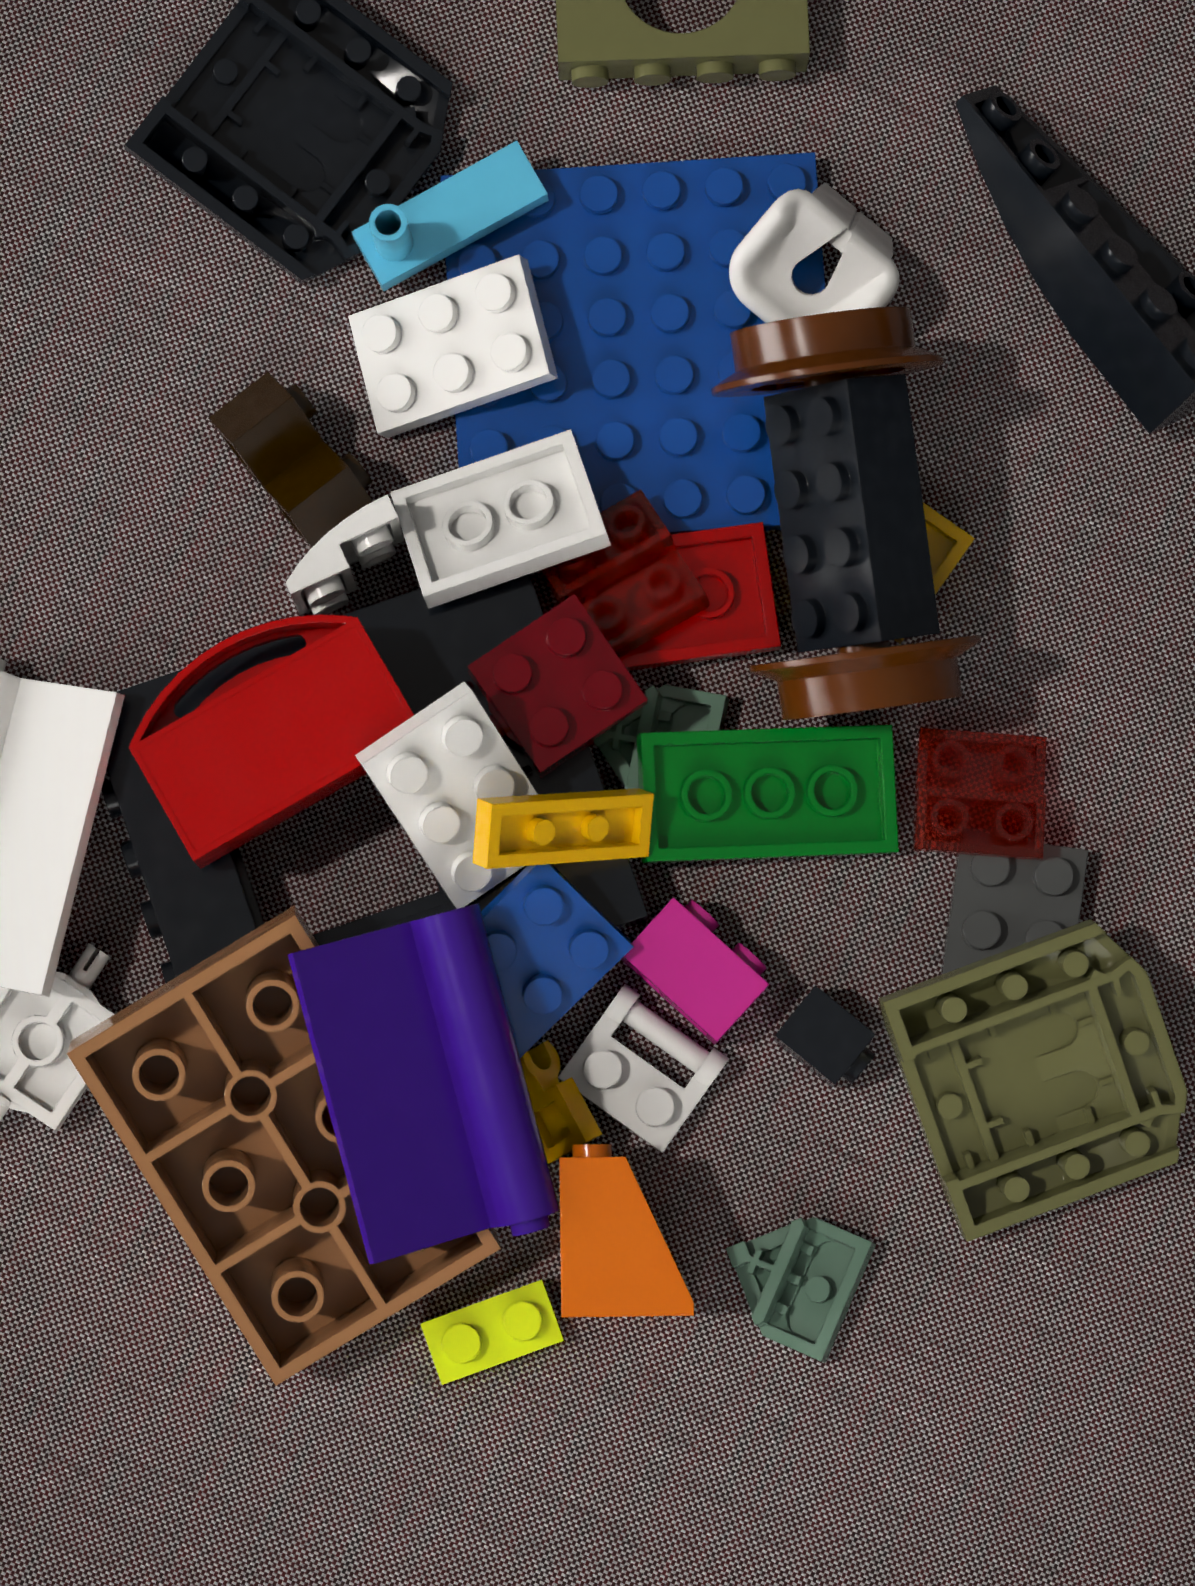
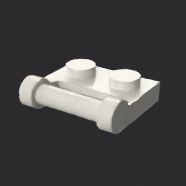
(630, 1086)

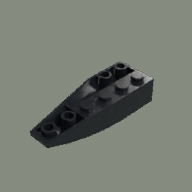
(1091, 260)

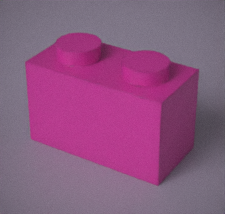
(696, 969)

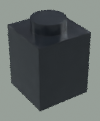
(826, 1039)

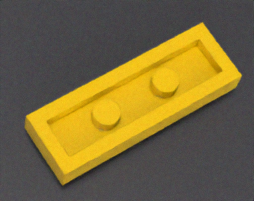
(562, 828)

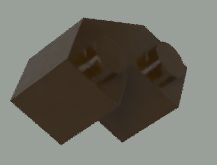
(290, 460)

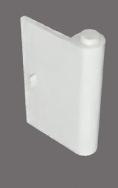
(50, 785)

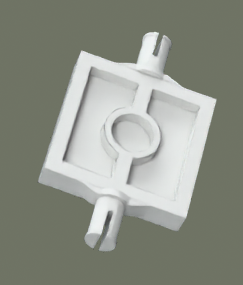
(36, 1037)

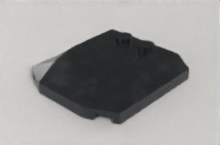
(297, 128)

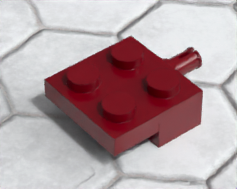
(556, 686)

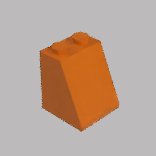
(611, 1243)

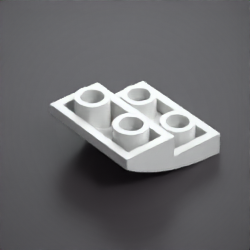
(325, 572)

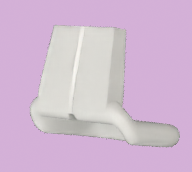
(793, 230)

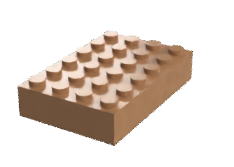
(239, 1146)

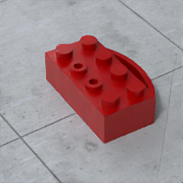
(269, 734)

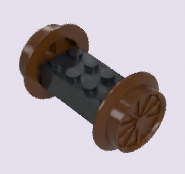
(848, 509)

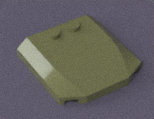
(1038, 1076)

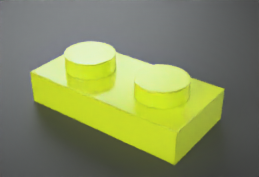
(492, 1332)

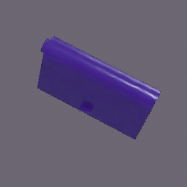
(424, 1084)

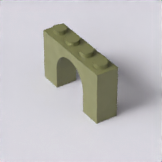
(610, 42)

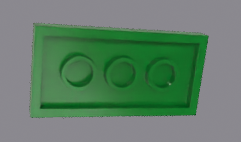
(769, 792)

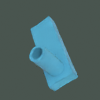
(449, 215)

